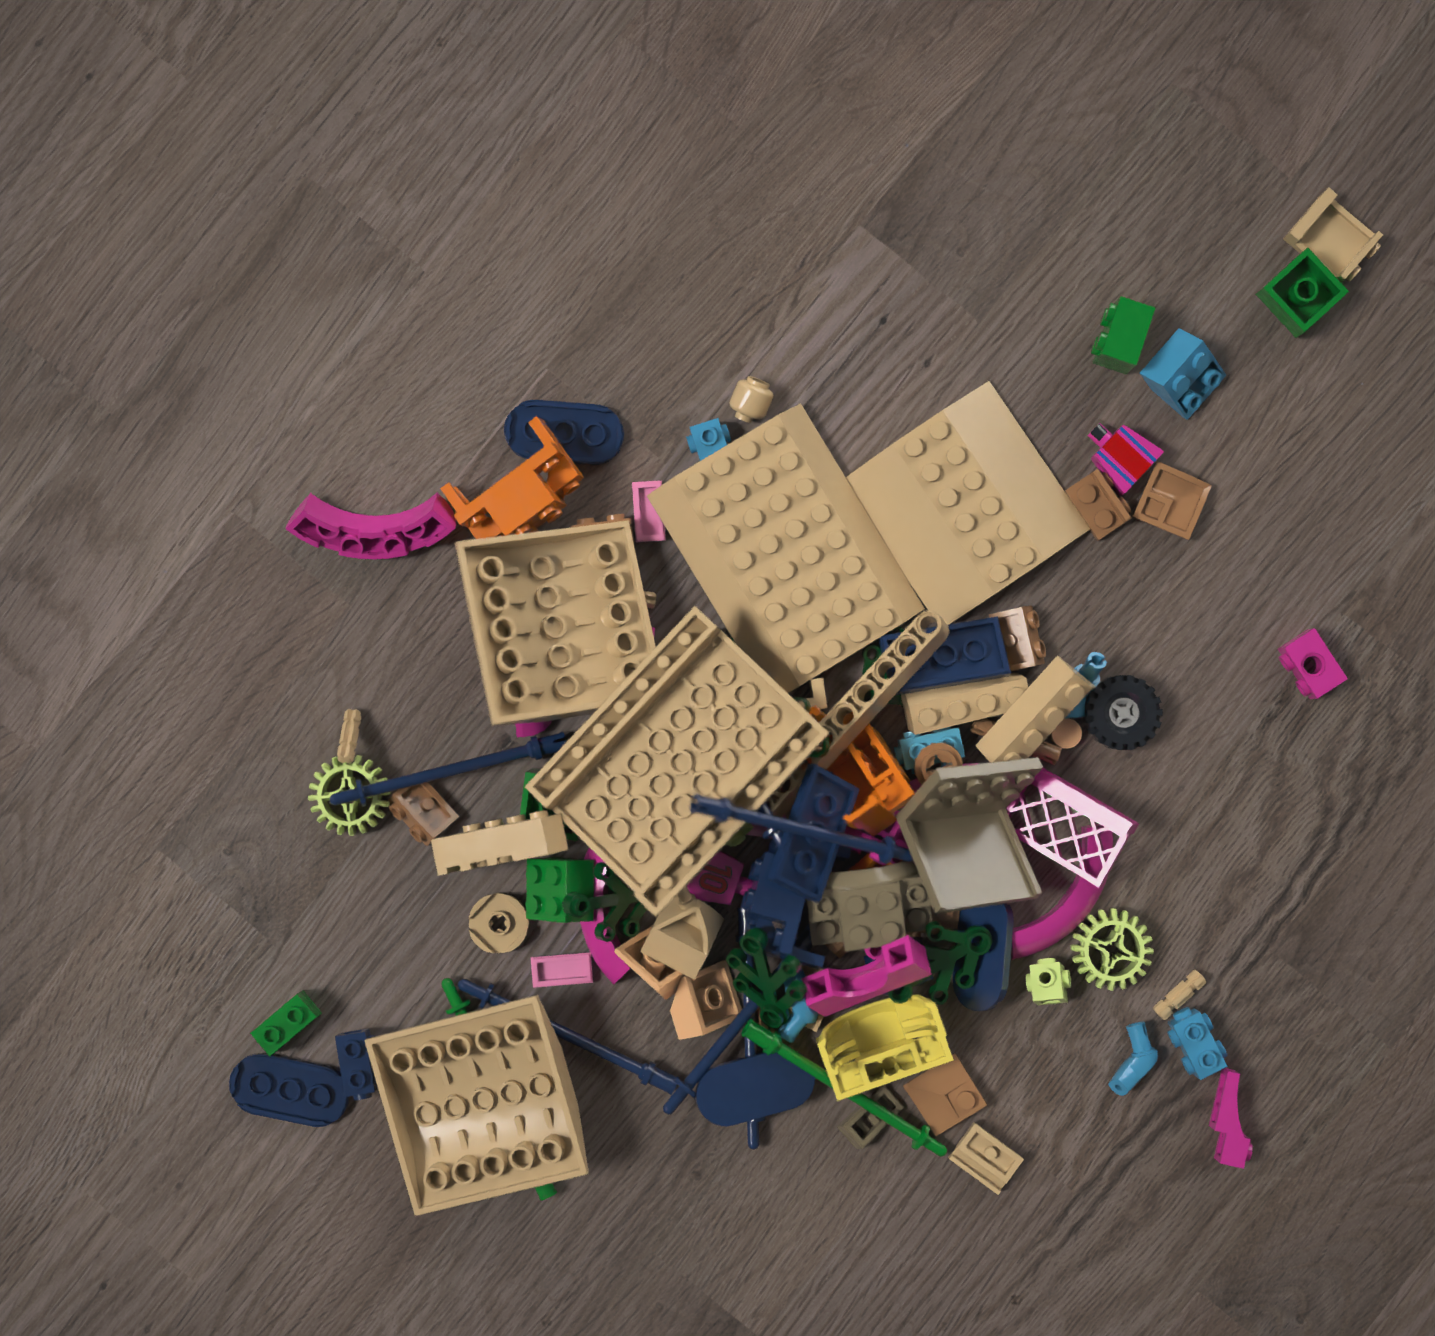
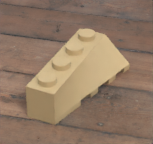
(961, 703)
(1035, 713)

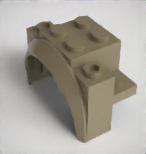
(870, 907)

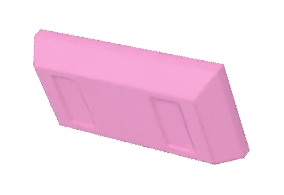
(647, 522)
(561, 969)

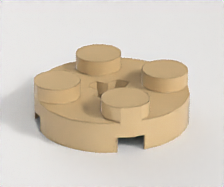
(481, 923)

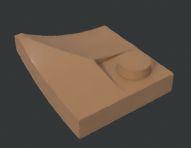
(1172, 500)
(945, 1095)

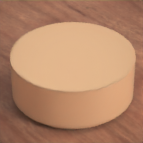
(1067, 734)

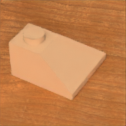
(656, 974)
(705, 1002)

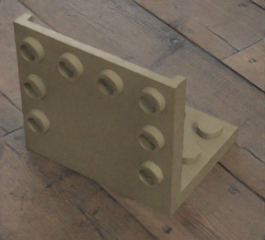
(966, 838)

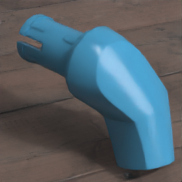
(1090, 671)
(800, 1016)
(1138, 1063)

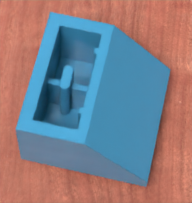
(1183, 373)

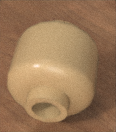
(751, 399)

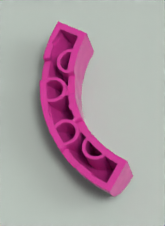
(372, 535)
(1070, 909)
(602, 951)

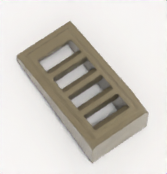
(860, 1142)

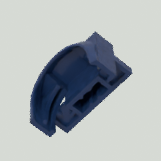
(772, 903)

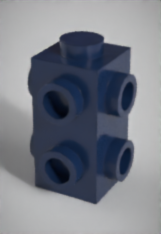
(355, 1064)

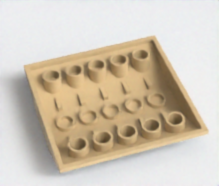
(966, 504)
(555, 619)
(479, 1105)

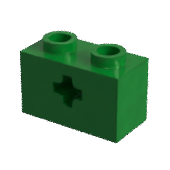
(286, 1023)

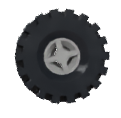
(1135, 721)

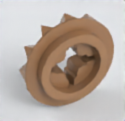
(926, 759)

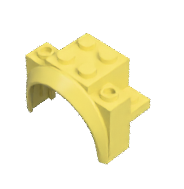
(882, 1044)

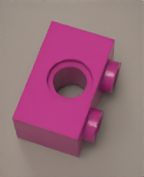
(1327, 671)

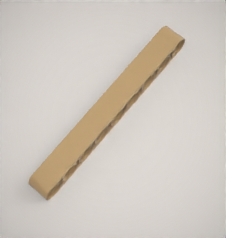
(865, 711)

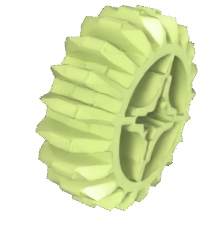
(349, 808)
(1115, 936)

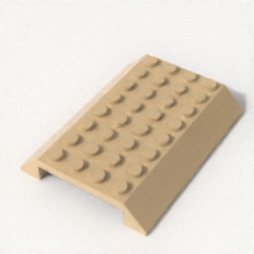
(785, 550)
(676, 727)

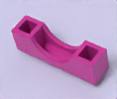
(897, 966)

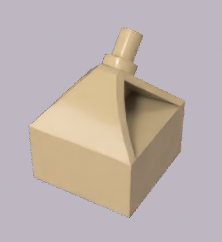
(683, 934)

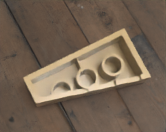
(500, 842)

